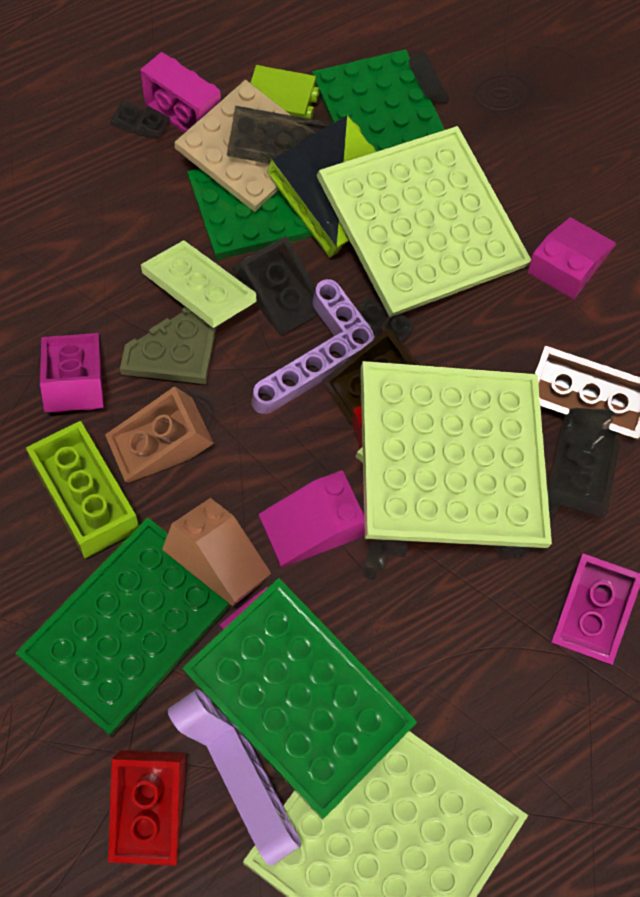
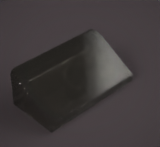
(428, 78)

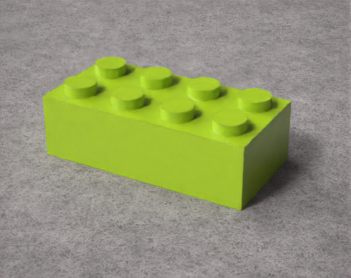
(83, 489)

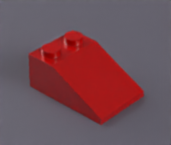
(146, 807)

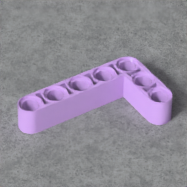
(320, 356)
(241, 773)

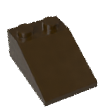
(345, 381)

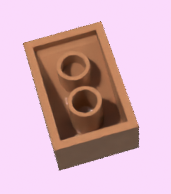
(159, 436)
(216, 551)

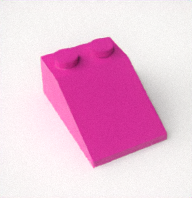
(570, 257)
(71, 373)
(313, 520)
(597, 608)

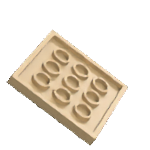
(208, 144)

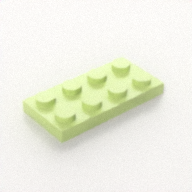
(199, 283)

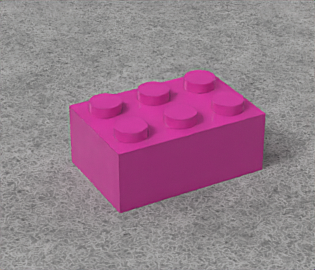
(177, 91)

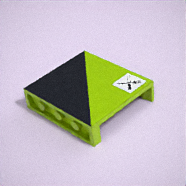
(297, 178)

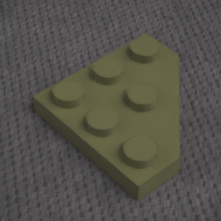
(172, 350)

